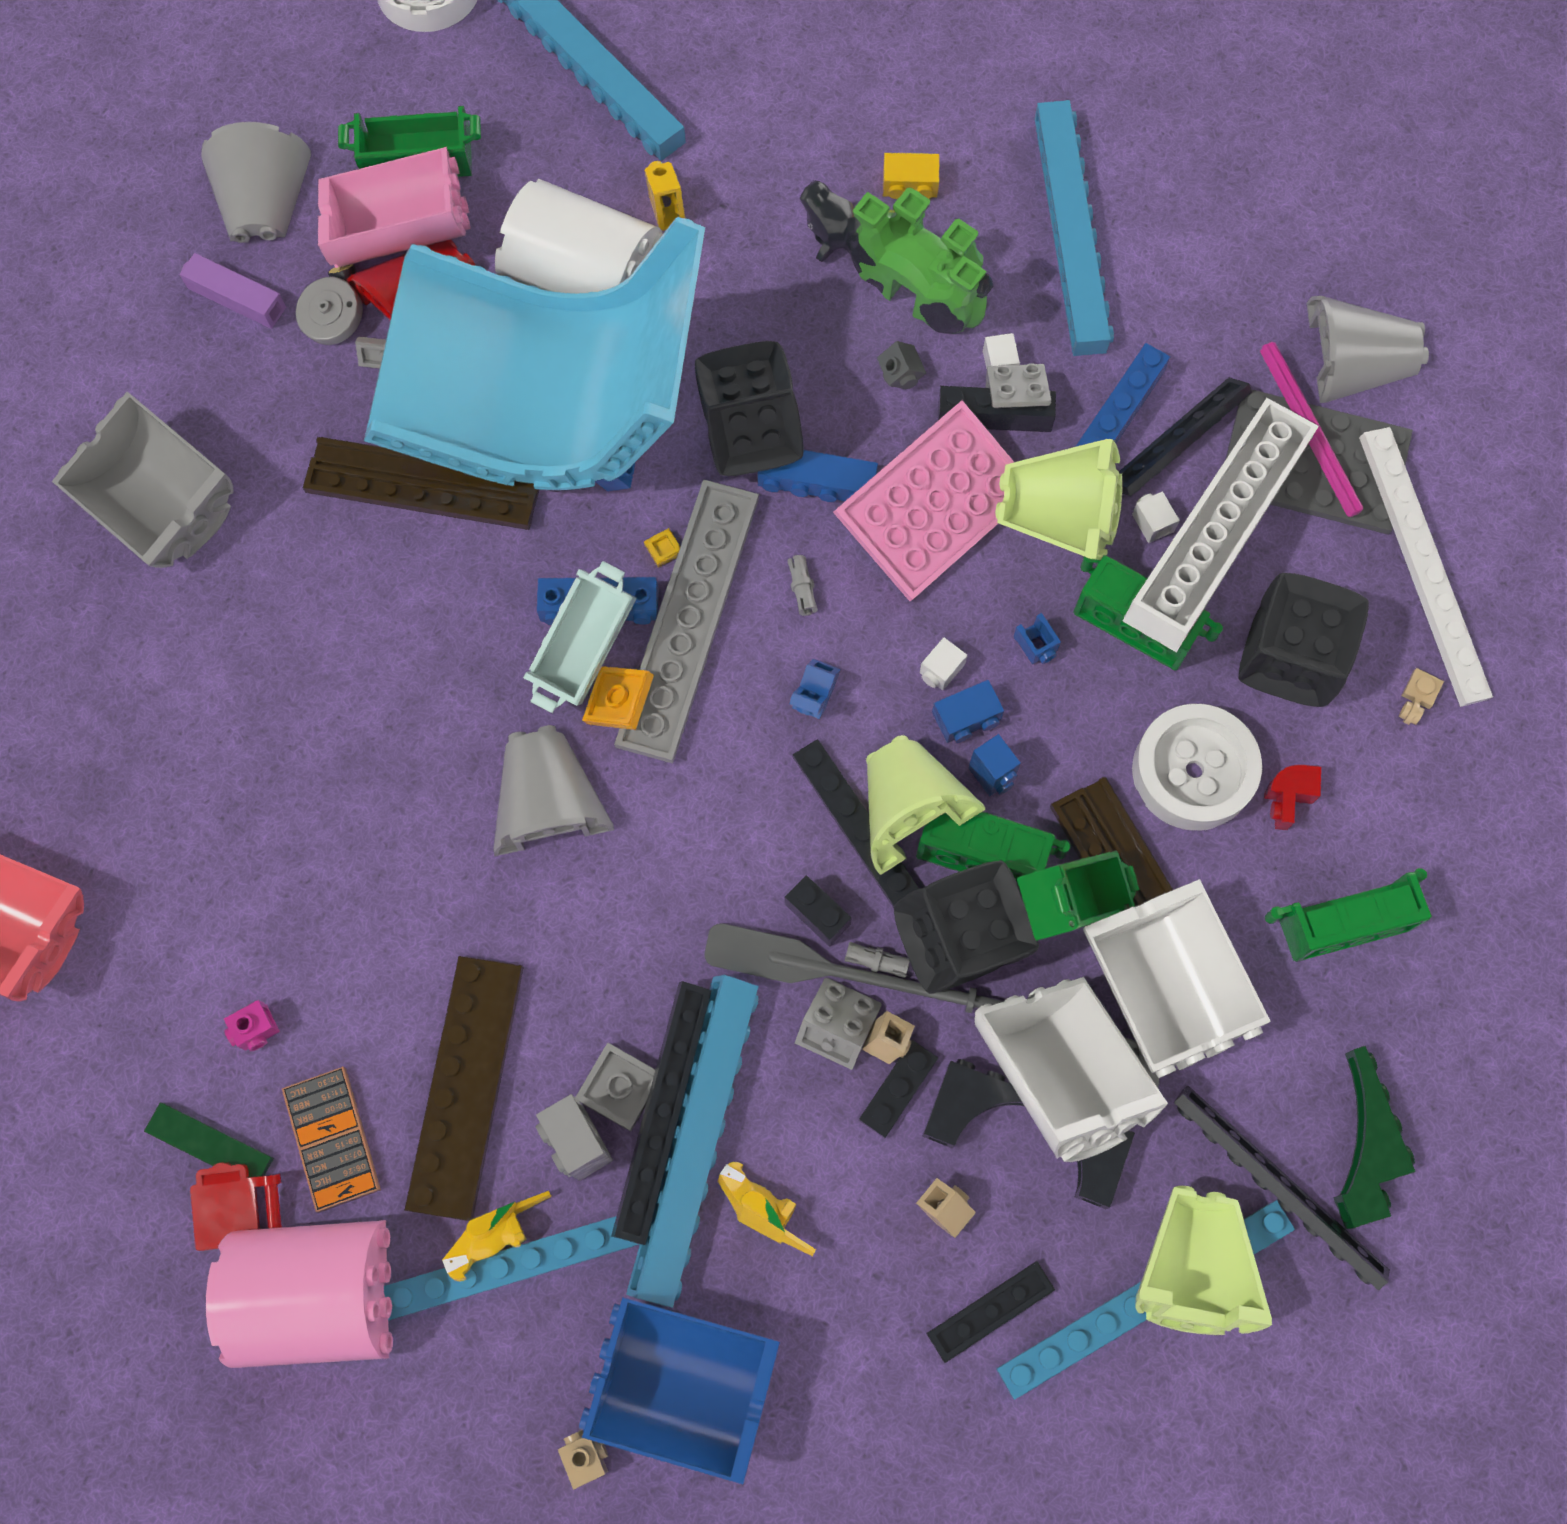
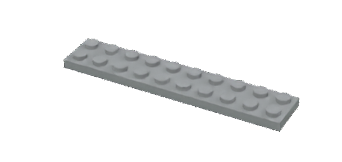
(690, 617)

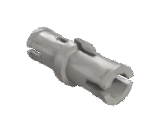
(802, 585)
(877, 959)

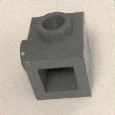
(901, 365)

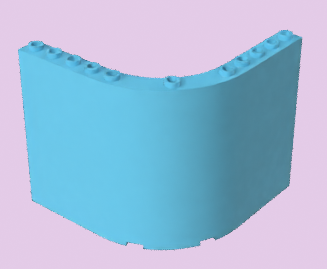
(534, 377)

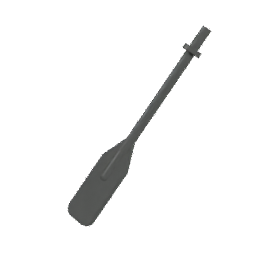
(794, 961)

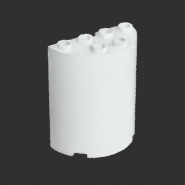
(570, 241)
(1177, 978)
(1070, 1068)

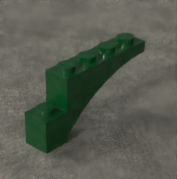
(1378, 1147)

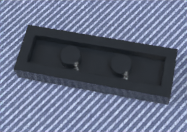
(898, 1089)

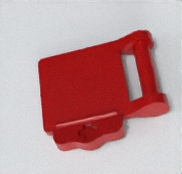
(227, 1202)

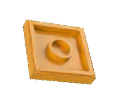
(618, 697)

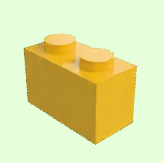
(910, 171)

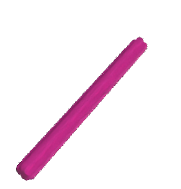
(1319, 442)

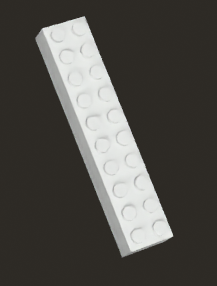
(1219, 525)

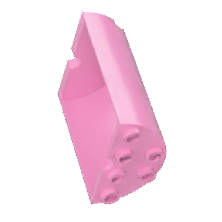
(390, 208)
(301, 1295)

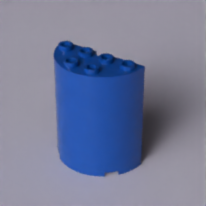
(680, 1390)

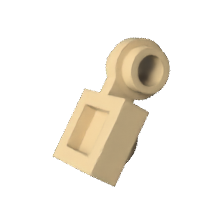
(1421, 690)

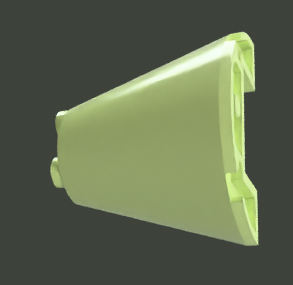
(1065, 497)
(908, 792)
(1203, 1269)

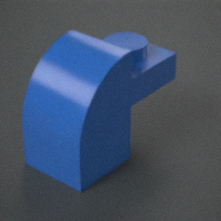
(815, 688)

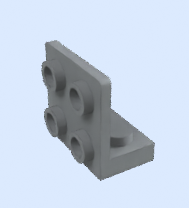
(1018, 385)
(837, 1023)

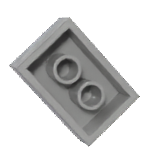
(573, 1137)

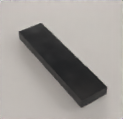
(990, 1311)

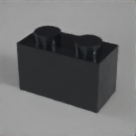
(817, 910)

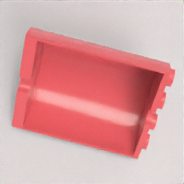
(34, 927)

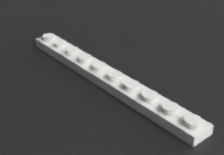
(1425, 567)

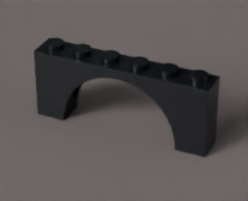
(969, 1093)

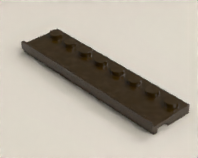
(409, 483)
(1100, 824)
(464, 1089)

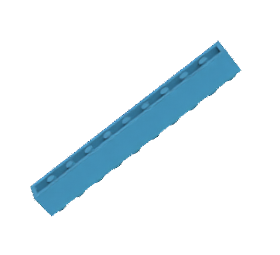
(602, 74)
(1072, 228)
(692, 1151)

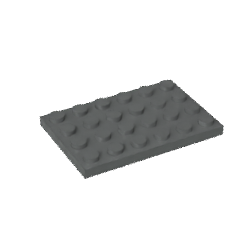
(1307, 485)

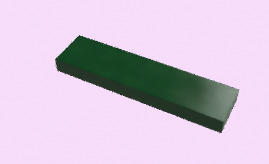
(204, 1141)

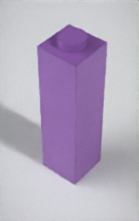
(232, 290)

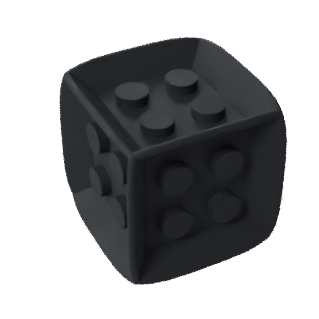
(749, 408)
(1303, 640)
(964, 926)

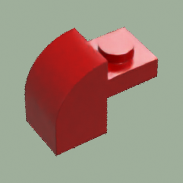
(1289, 786)

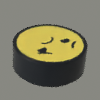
(342, 272)

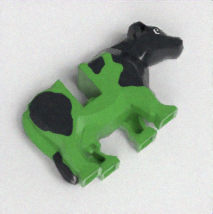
(897, 250)

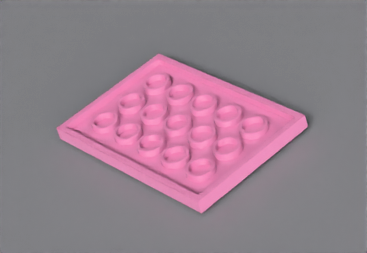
(930, 501)

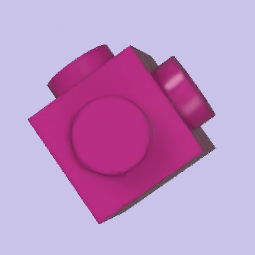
(251, 1026)

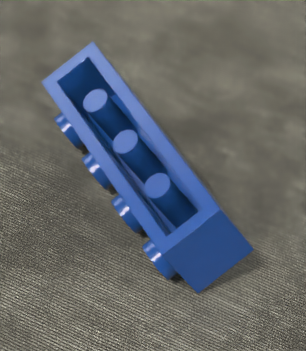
(553, 592)

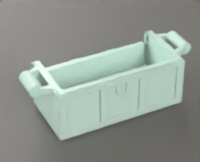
(580, 638)

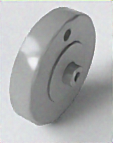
(329, 310)

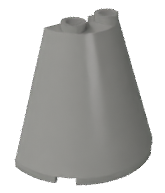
(255, 177)
(1363, 347)
(544, 792)

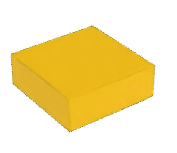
(662, 547)

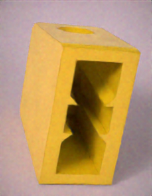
(663, 182)

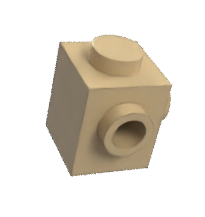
(889, 1038)
(946, 1207)
(583, 1459)

